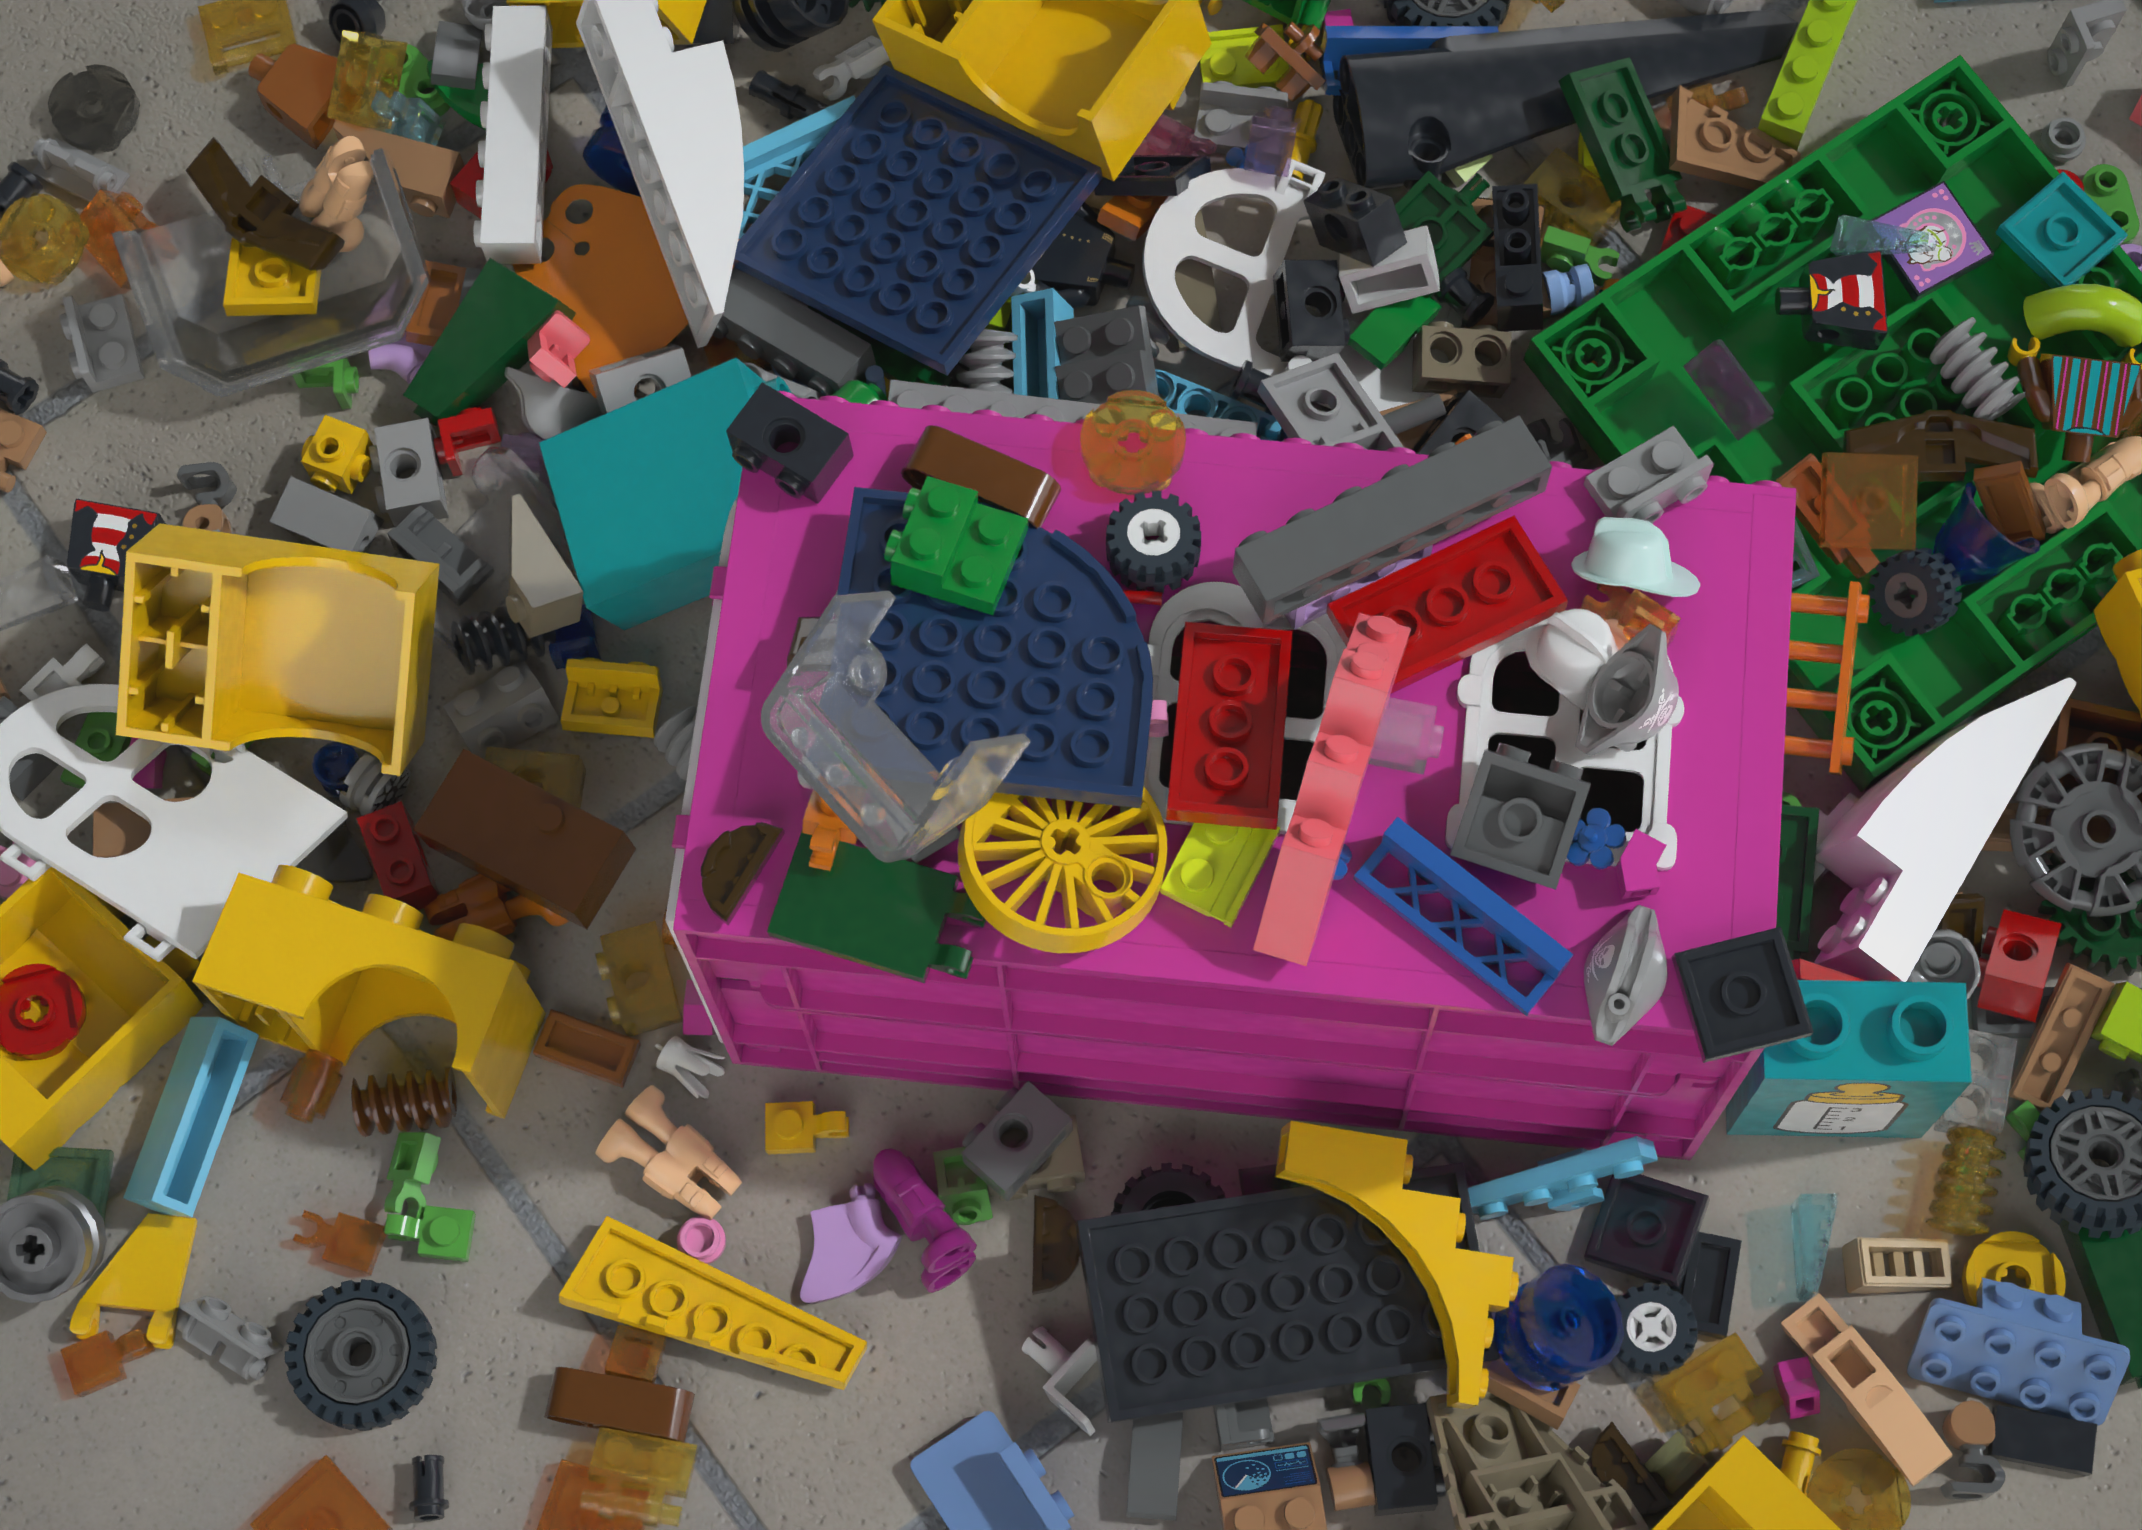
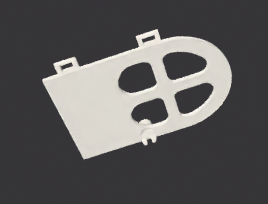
(1175, 239)
(184, 872)

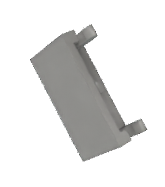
(325, 517)

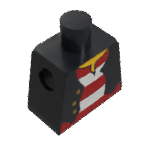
(1839, 301)
(99, 547)

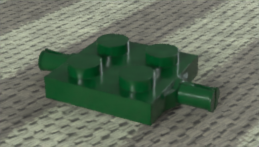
(1450, 219)

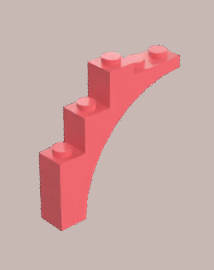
(1330, 788)

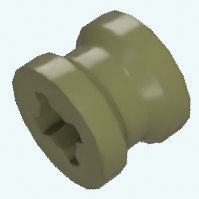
(1675, 1462)

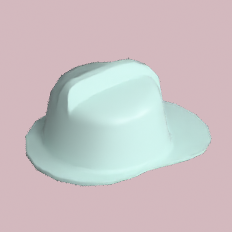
(1633, 556)

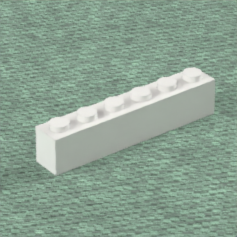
(515, 135)

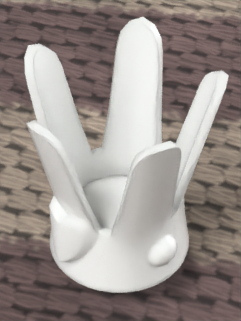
(679, 1056)

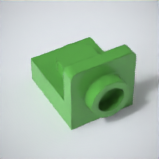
(960, 1188)

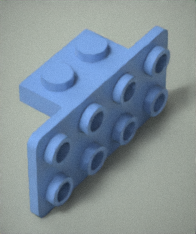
(2019, 1352)
(988, 1482)

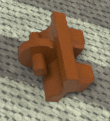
(1271, 46)

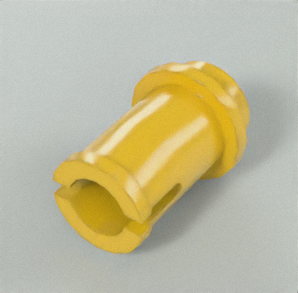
(1799, 1458)

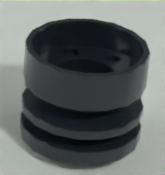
(784, 23)

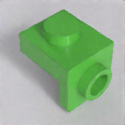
(335, 374)

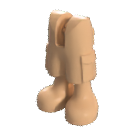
(339, 191)
(2072, 494)
(681, 1165)

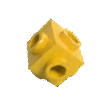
(337, 456)

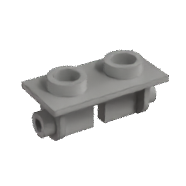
(75, 169)
(247, 1343)

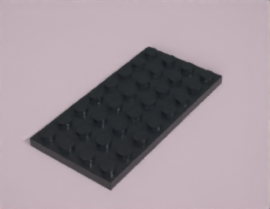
(1257, 1299)

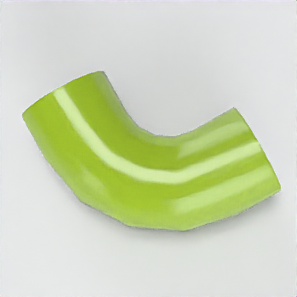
(2085, 308)

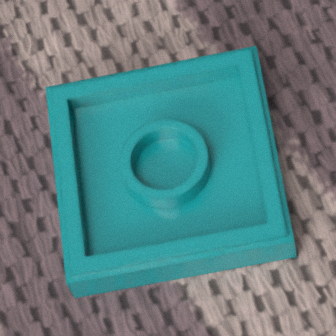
(2061, 233)

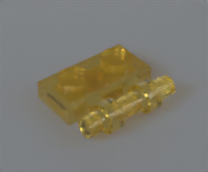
(1707, 1382)
(639, 1464)

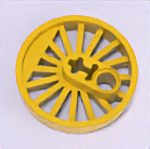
(1088, 857)

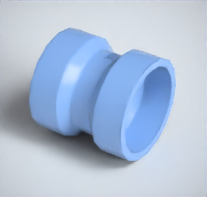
(1569, 288)

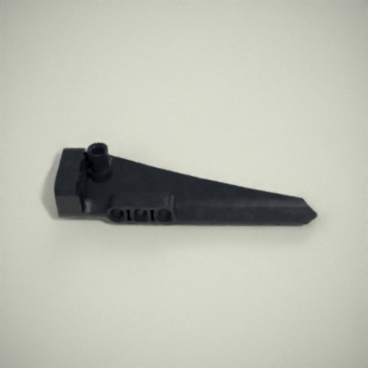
(1499, 89)

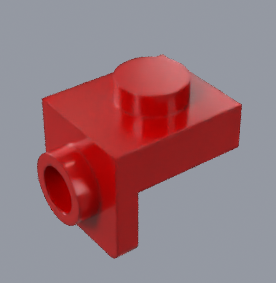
(464, 432)

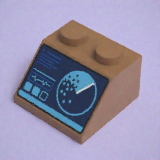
(1269, 1489)

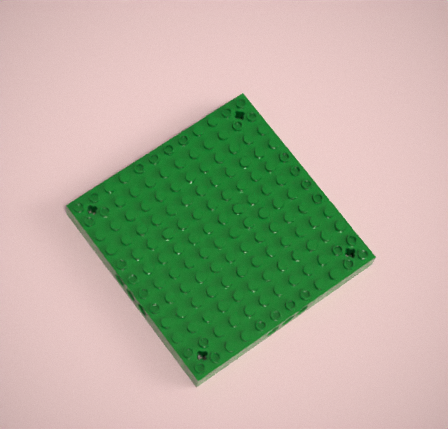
(1725, 287)

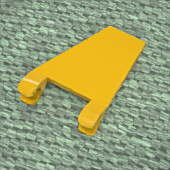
(143, 1277)

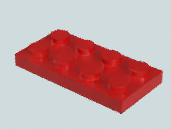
(1458, 599)
(1230, 726)

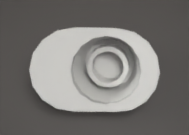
(1571, 651)

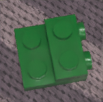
(954, 546)

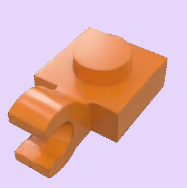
(826, 832)

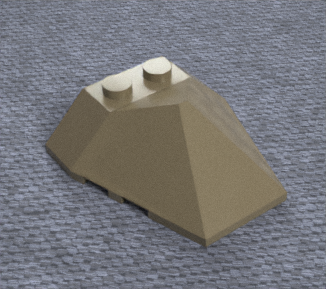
(1519, 1474)

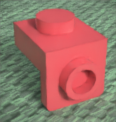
(555, 348)

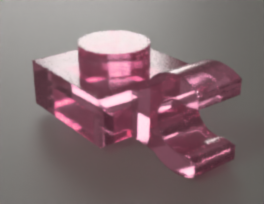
(1173, 137)

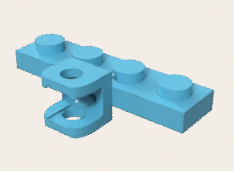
(1563, 1180)

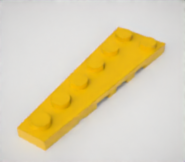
(682, 1298)

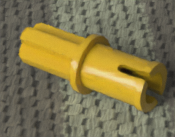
(1305, 137)

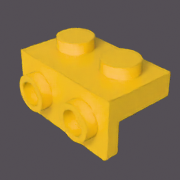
(612, 697)

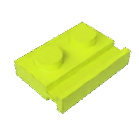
(1227, 60)
(1218, 868)

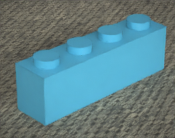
(1037, 341)
(191, 1116)

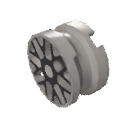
(370, 788)

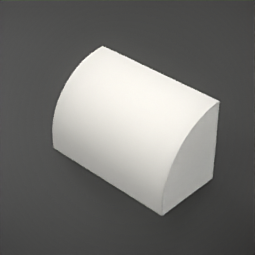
(1399, 277)

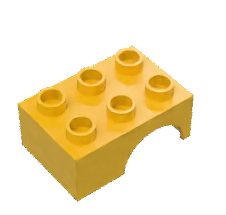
(1058, 69)
(274, 641)
(333, 975)

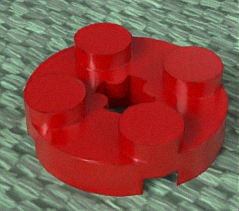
(57, 1027)

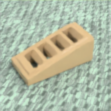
(1866, 1269)

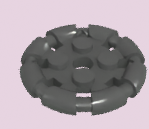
(2068, 833)

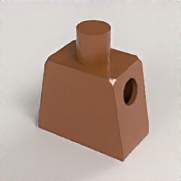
(297, 90)

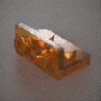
(106, 215)

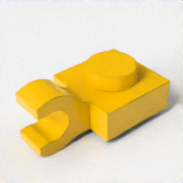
(795, 1126)

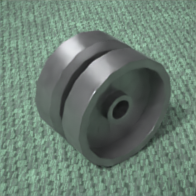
(71, 1238)

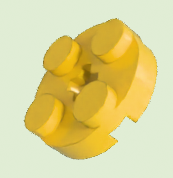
(2016, 1252)

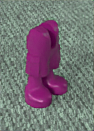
(922, 1217)

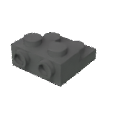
(1104, 355)
(1521, 816)

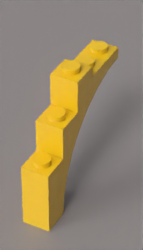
(1460, 1283)

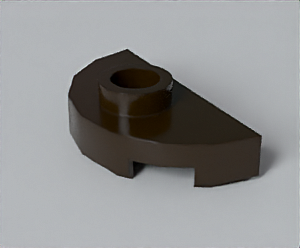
(735, 864)
(1054, 1245)
(1616, 1460)

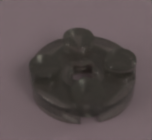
(98, 130)

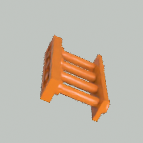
(1856, 611)

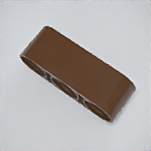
(995, 476)
(619, 1404)

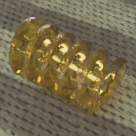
(1965, 1182)

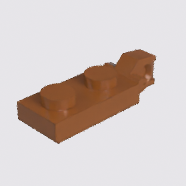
(1806, 479)

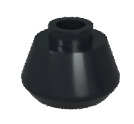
(356, 16)

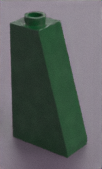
(480, 342)
(2113, 1286)

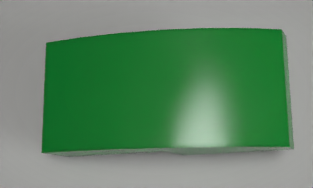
(1390, 329)

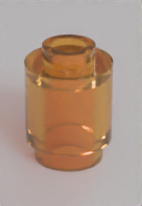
(312, 1086)

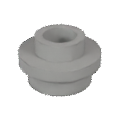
(2065, 129)

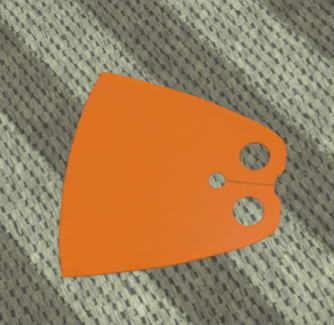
(618, 287)

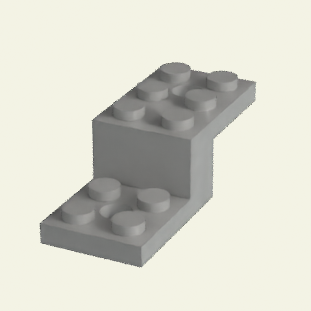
(1331, 383)

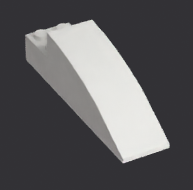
(681, 142)
(1922, 831)

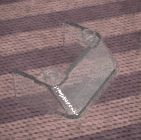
(856, 756)

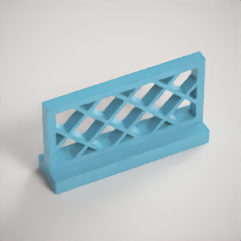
(781, 151)

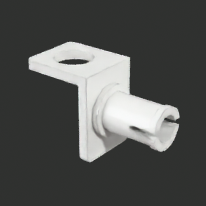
(1065, 1369)

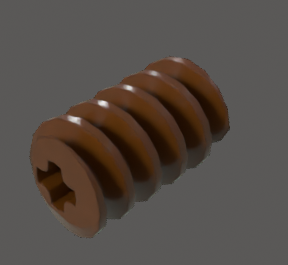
(404, 1103)

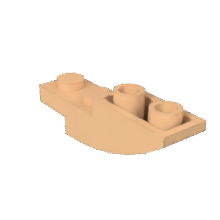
(1867, 1389)

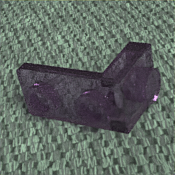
(1272, 141)

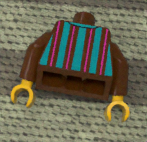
(2079, 395)

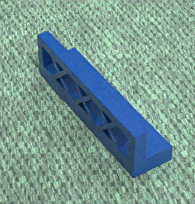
(1371, 39)
(1476, 901)

